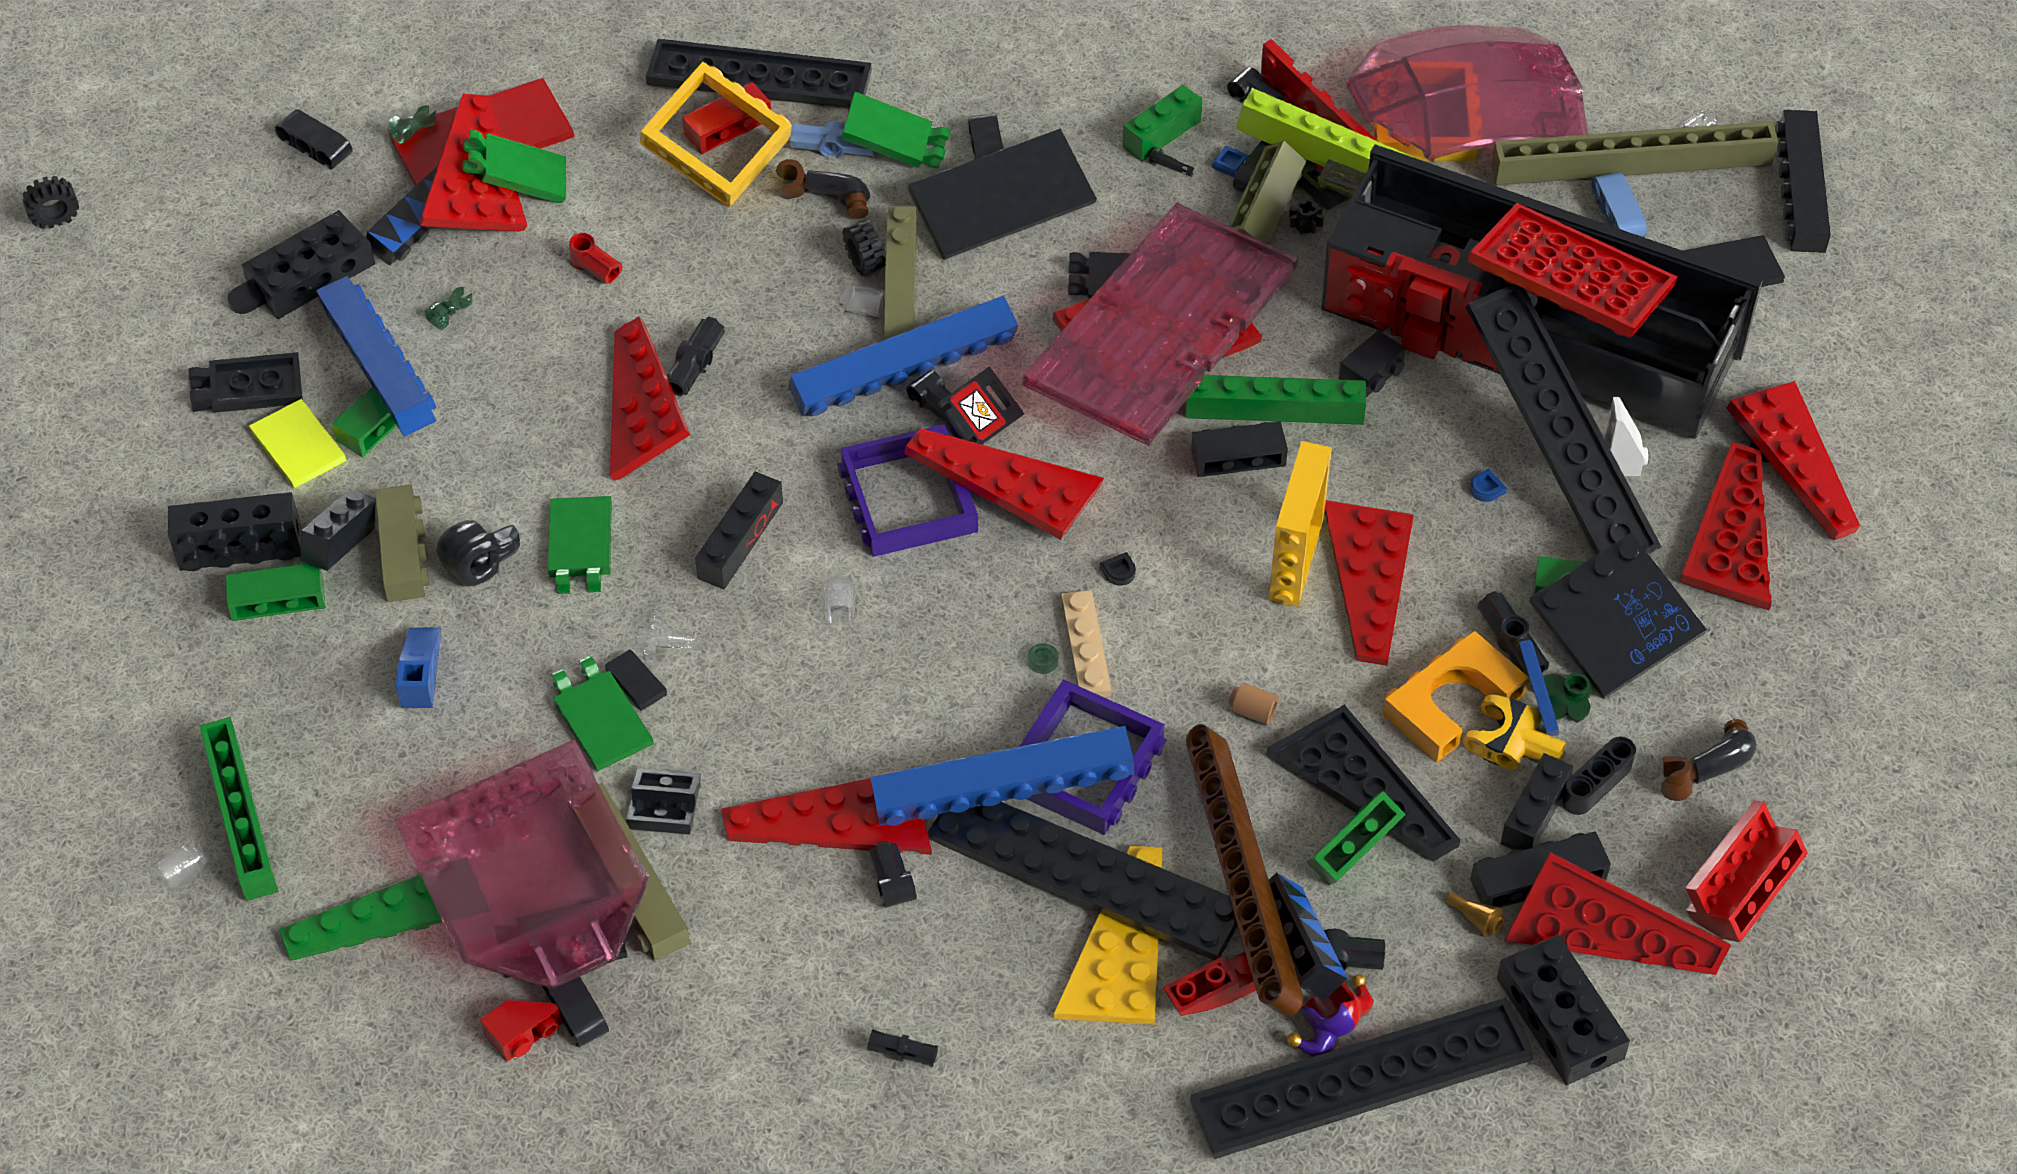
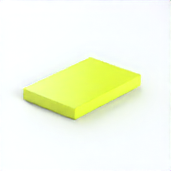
(297, 443)

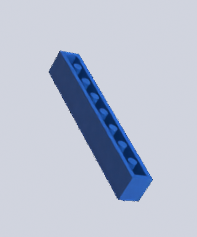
(377, 356)
(902, 356)
(1002, 776)

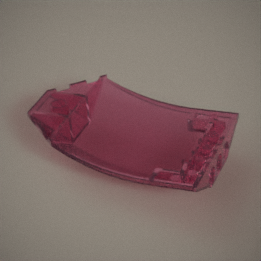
(1468, 88)
(530, 869)

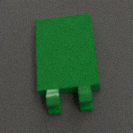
(894, 132)
(516, 166)
(580, 540)
(600, 716)

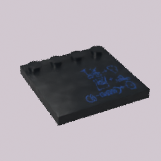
(1617, 615)

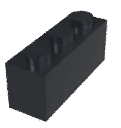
(1239, 449)
(338, 529)
(1536, 804)

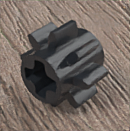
(1306, 216)

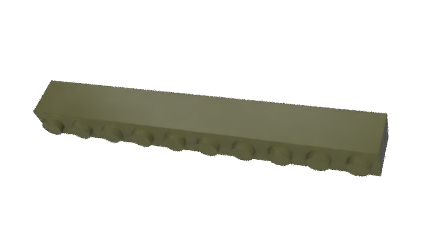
(1634, 152)

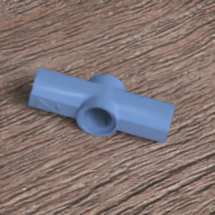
(825, 140)

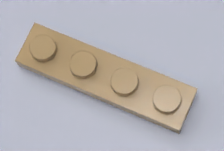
(1086, 642)

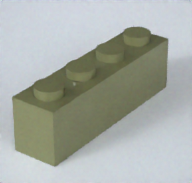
(1268, 191)
(400, 543)

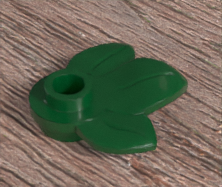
(1567, 701)

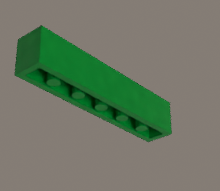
(1278, 400)
(238, 809)

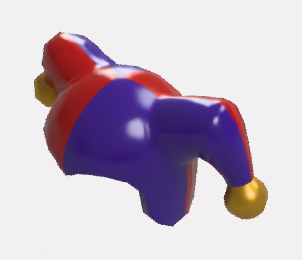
(1333, 1017)

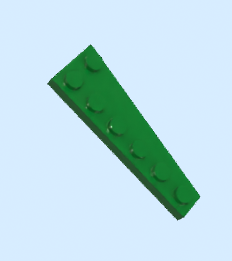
(369, 917)

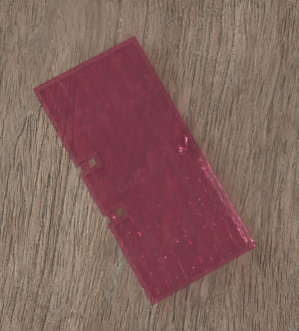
(1160, 323)

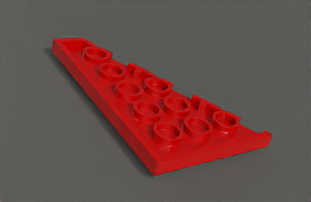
(461, 197)

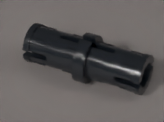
(902, 1048)

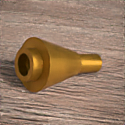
(1483, 917)

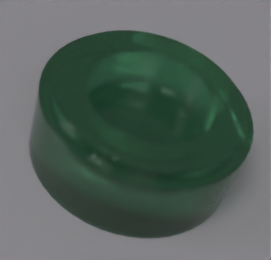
(1043, 658)

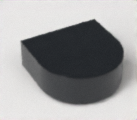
(244, 299)
(1119, 569)

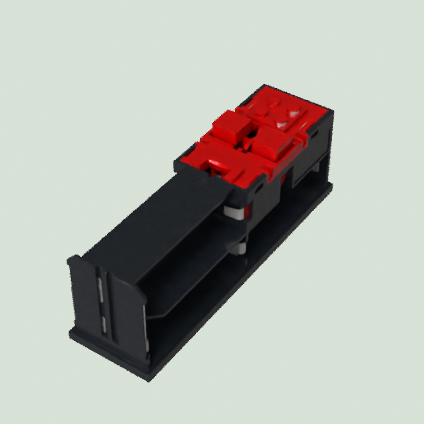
(1405, 266)

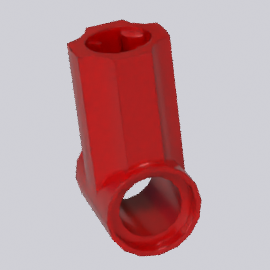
(588, 256)

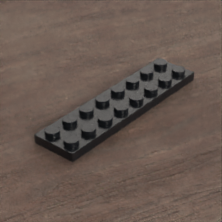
(774, 73)

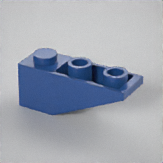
(418, 667)

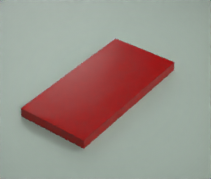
(522, 115)

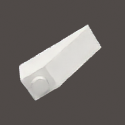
(1625, 440)

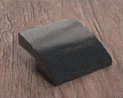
(663, 801)

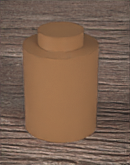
(1254, 703)

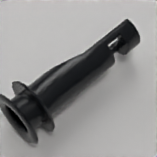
(1170, 162)

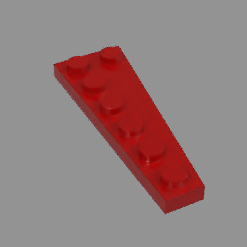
(1280, 74)

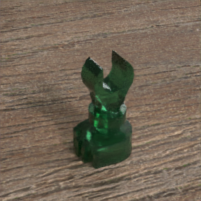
(403, 129)
(439, 313)

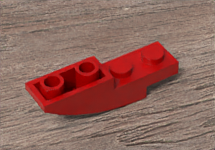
(1211, 985)

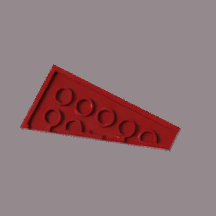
(643, 403)
(1790, 441)
(1732, 538)
(826, 817)
(1610, 922)

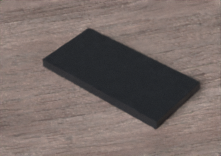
(1001, 193)

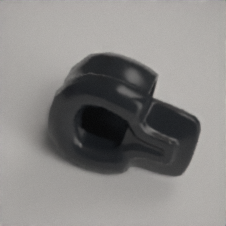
(463, 550)

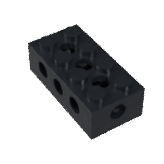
(308, 261)
(279, 525)
(1562, 1009)

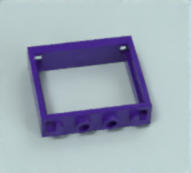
(893, 449)
(1125, 790)

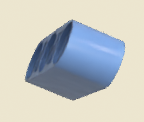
(1618, 203)

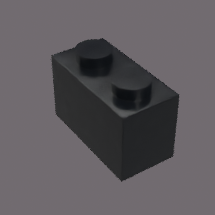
(1374, 362)

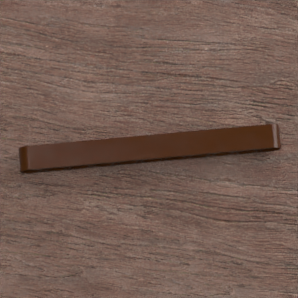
(1244, 872)

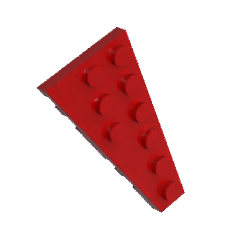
(1027, 487)
(1370, 564)

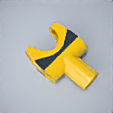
(1515, 737)

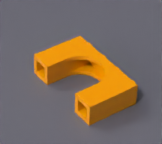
(1468, 662)

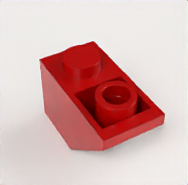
(518, 1025)

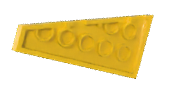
(1115, 970)

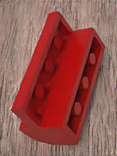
(1744, 874)

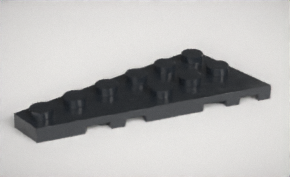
(1353, 768)

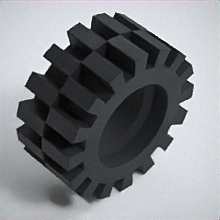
(47, 191)
(864, 247)

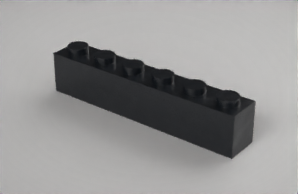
(1803, 181)

